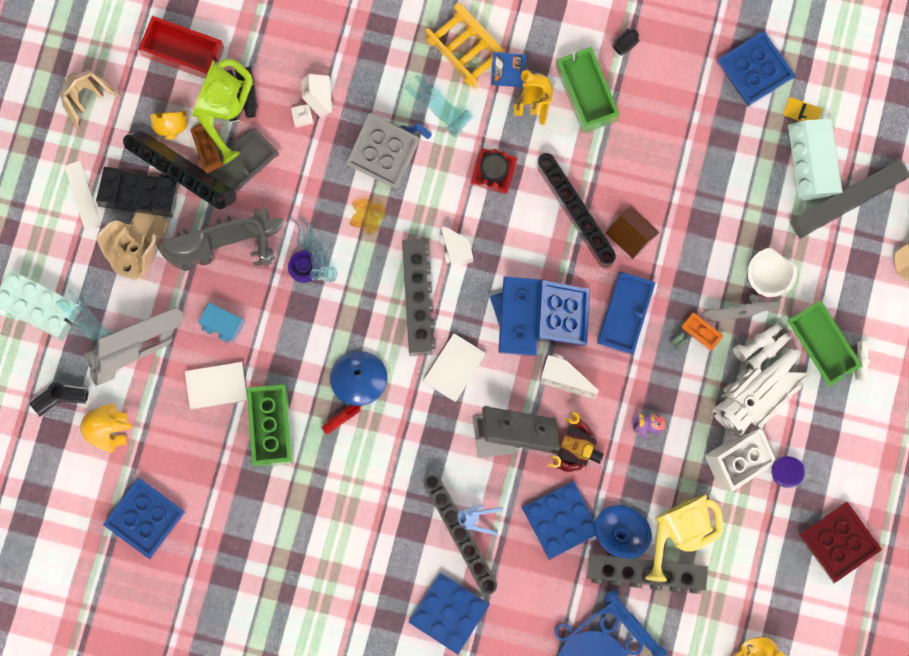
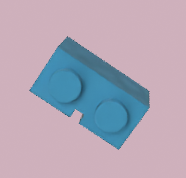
(221, 322)

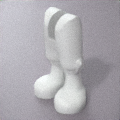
(763, 341)

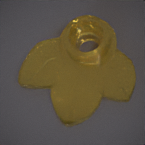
(365, 217)

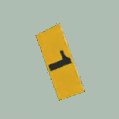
(801, 110)

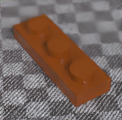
(206, 149)

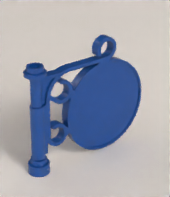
(600, 643)

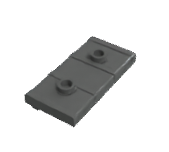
(253, 157)
(520, 429)

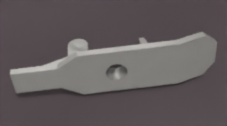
(741, 310)

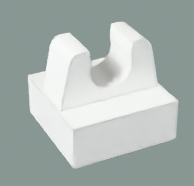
(302, 115)

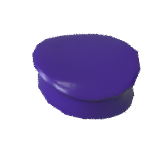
(300, 266)
(788, 471)

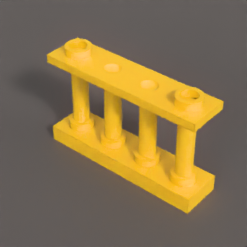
(473, 28)

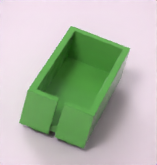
(587, 90)
(825, 343)

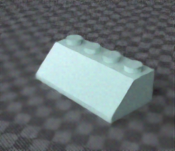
(815, 159)

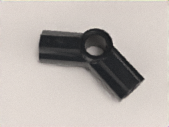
(69, 393)

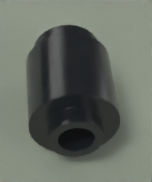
(626, 41)

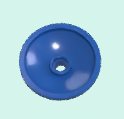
(362, 388)
(627, 525)

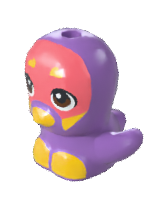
(651, 423)

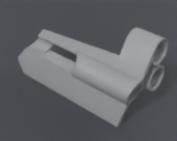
(123, 345)

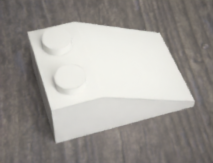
(563, 376)
(740, 460)

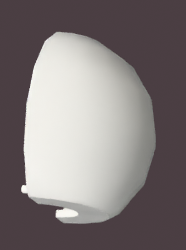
(771, 273)

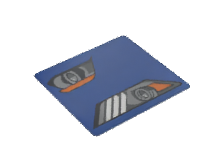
(508, 69)

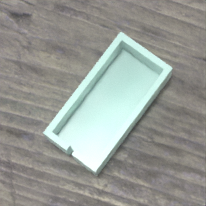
(35, 305)

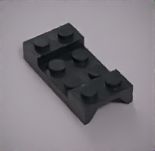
(136, 192)

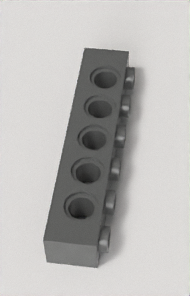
(411, 249)
(597, 562)

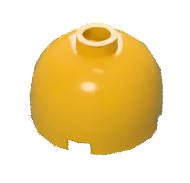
(169, 123)

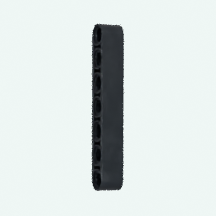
(179, 169)
(575, 201)

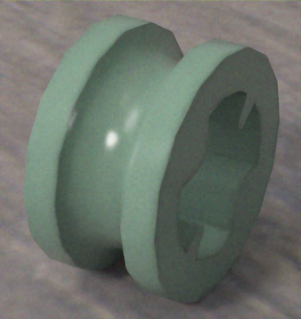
(679, 341)

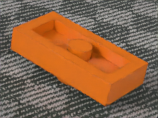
(702, 332)

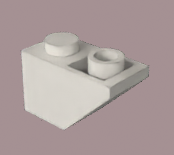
(316, 93)
(457, 248)

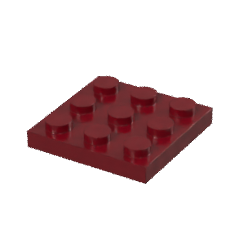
(840, 542)

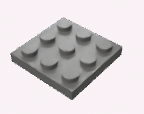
(383, 150)

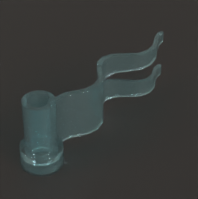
(442, 108)
(319, 270)
(88, 324)

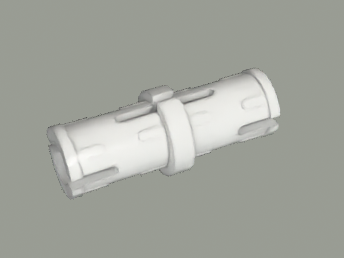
(863, 356)

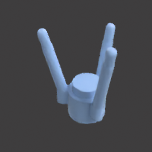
(470, 516)

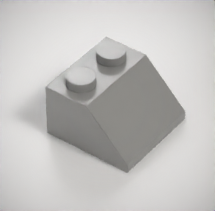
(488, 449)

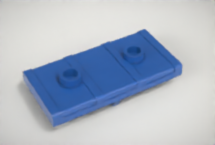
(626, 313)
(518, 316)

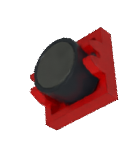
(494, 170)

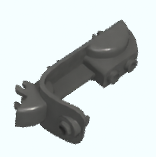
(197, 247)

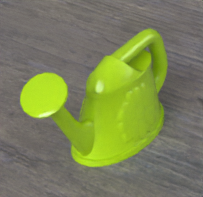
(220, 100)

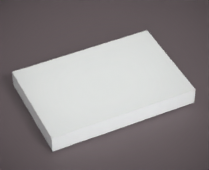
(454, 367)
(216, 385)

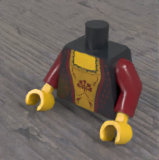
(576, 447)

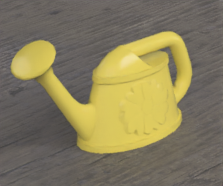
(686, 527)

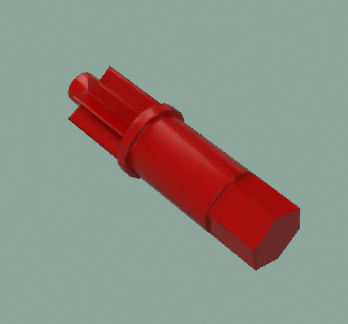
(340, 418)

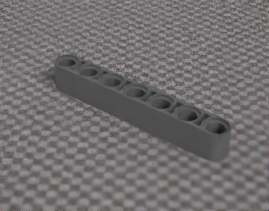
(849, 199)
(452, 526)

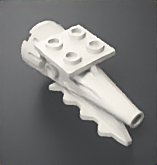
(758, 395)

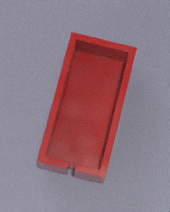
(180, 47)

